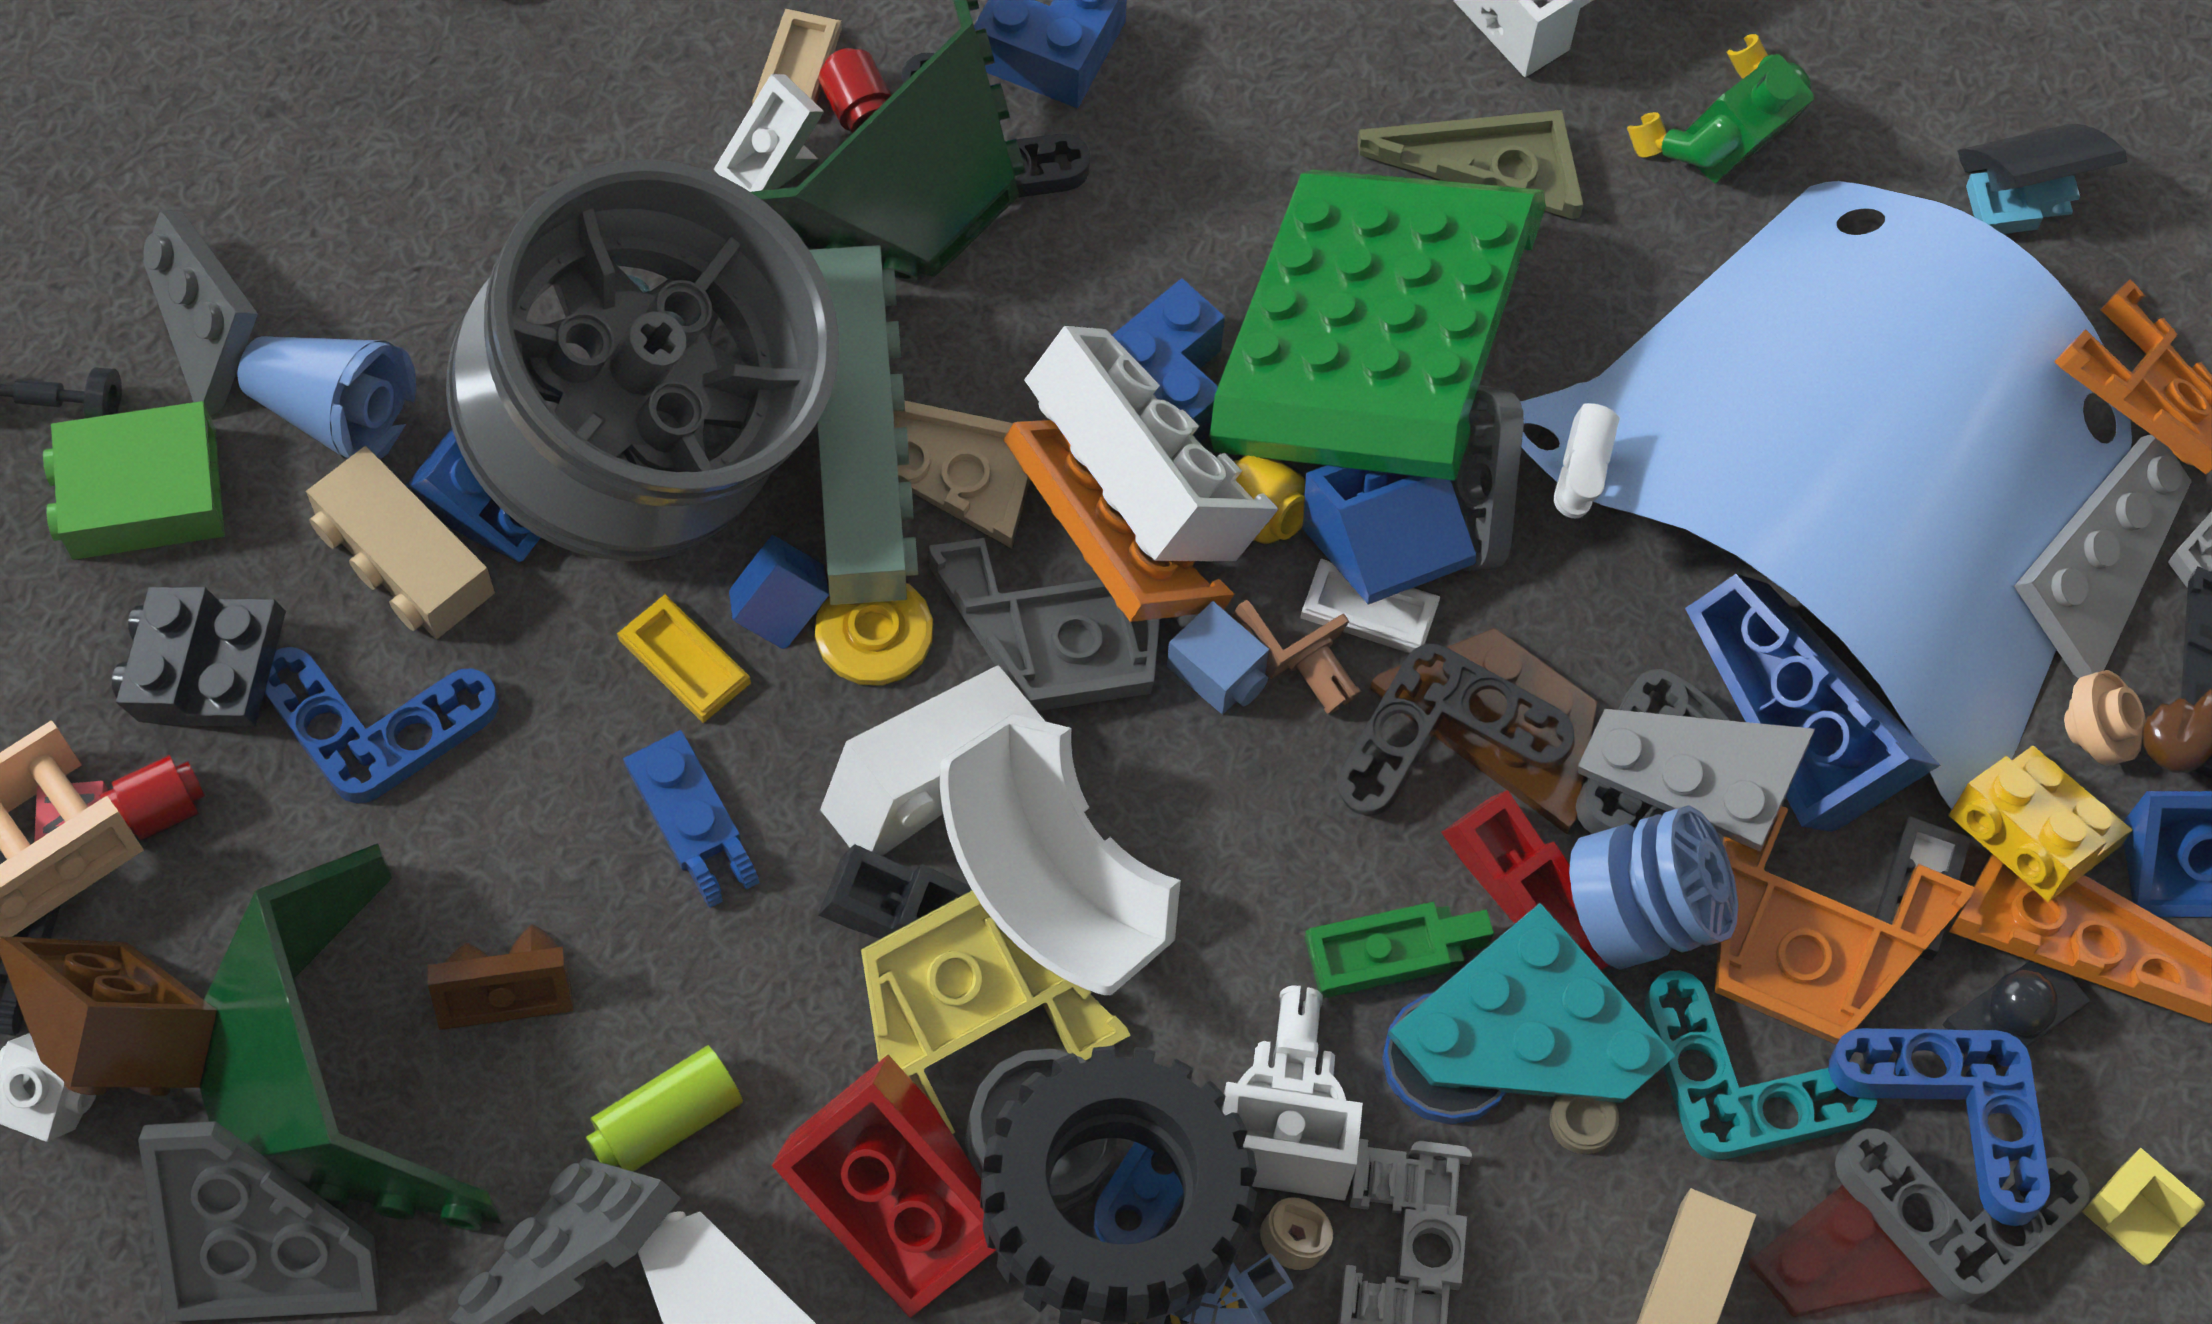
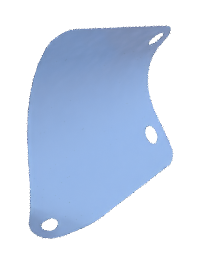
(1874, 443)

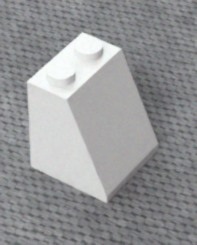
(708, 1280)

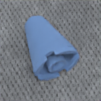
(332, 388)

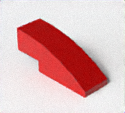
(1517, 866)

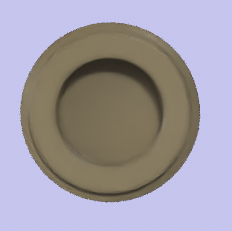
(1583, 1123)

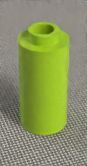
(664, 1111)

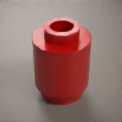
(853, 86)
(156, 796)

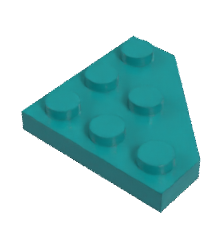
(1532, 1022)

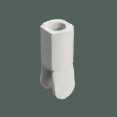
(1586, 459)

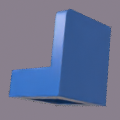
(778, 592)

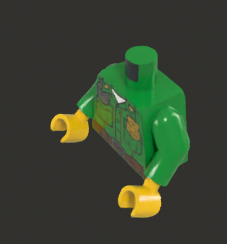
(1739, 120)

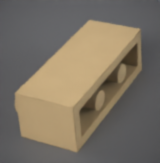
(398, 544)

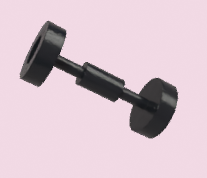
(100, 396)

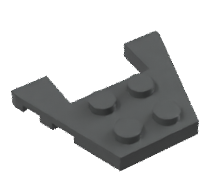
(1052, 641)

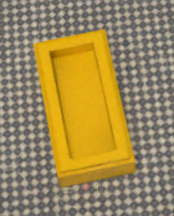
(684, 658)

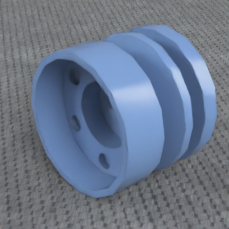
(1653, 888)

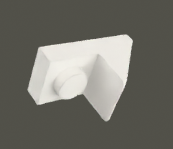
(771, 138)

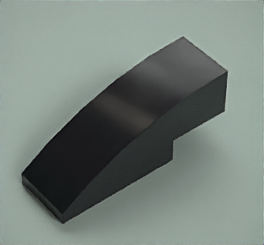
(884, 896)

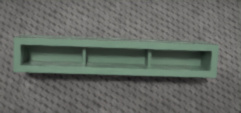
(859, 438)

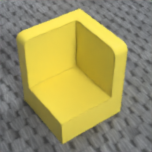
(2143, 1207)

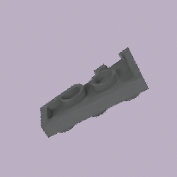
(200, 307)

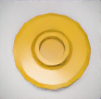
(875, 645)

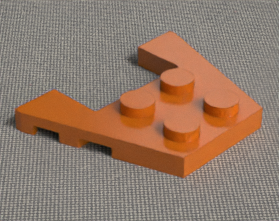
(2160, 392)
(1816, 957)

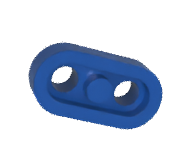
(1141, 1190)

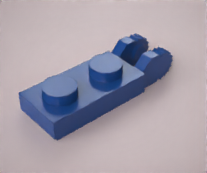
(689, 812)

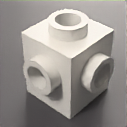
(34, 1096)

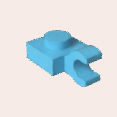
(2020, 207)

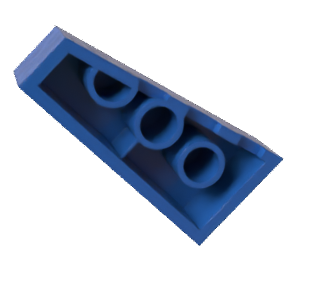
(1793, 679)

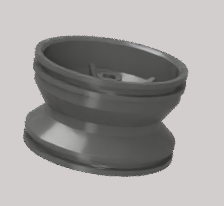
(721, 259)

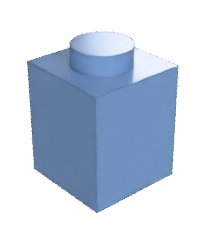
(1219, 659)

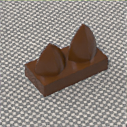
(501, 987)

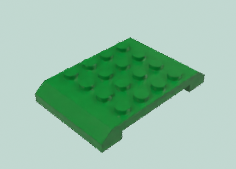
(1374, 323)

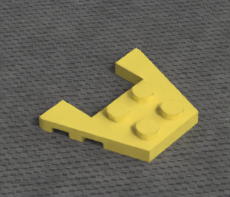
(961, 979)

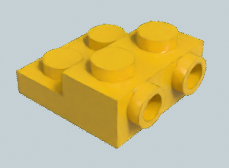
(2038, 821)

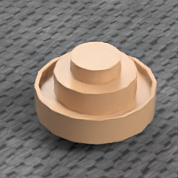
(2105, 718)

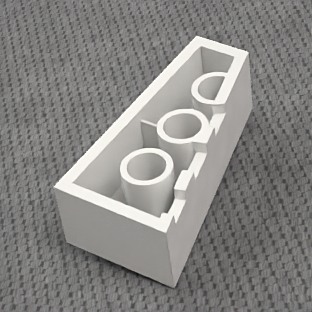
(1145, 451)

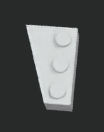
(891, 774)

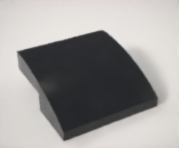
(2042, 156)

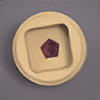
(1296, 1233)

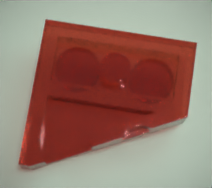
(1835, 1260)

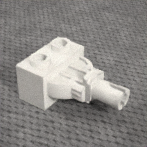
(1296, 1119)

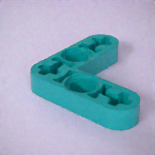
(1738, 1105)

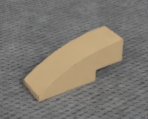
(1697, 1262)

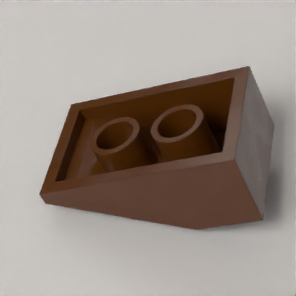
(108, 1015)

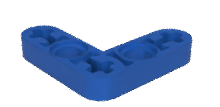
(379, 740)
(1981, 1089)

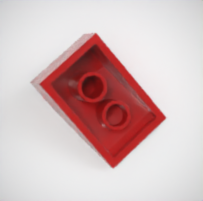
(890, 1185)

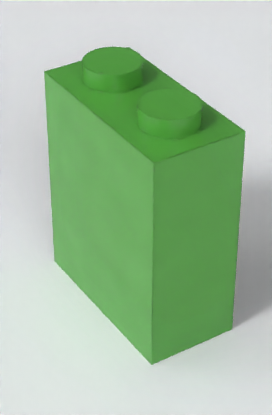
(134, 480)

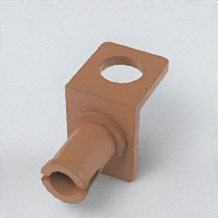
(1308, 655)

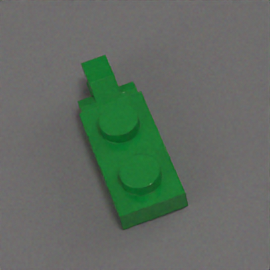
(1393, 947)

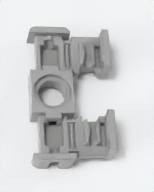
(1432, 1192)

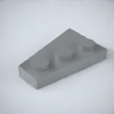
(1717, 766)

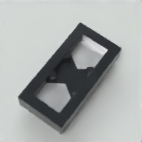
(1930, 847)

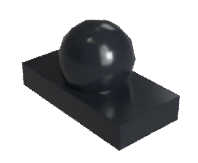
(2023, 1004)

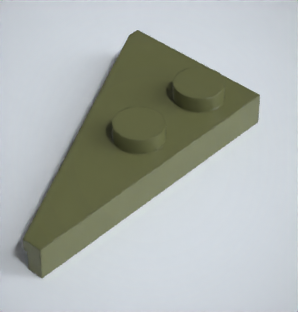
(1495, 151)

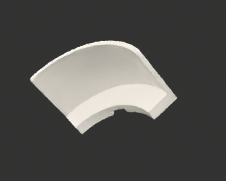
(1042, 864)

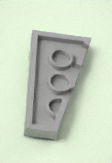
(2102, 557)

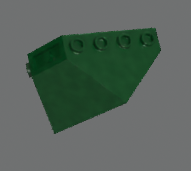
(919, 169)
(263, 1066)

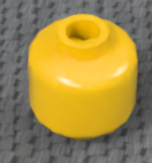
(1282, 487)

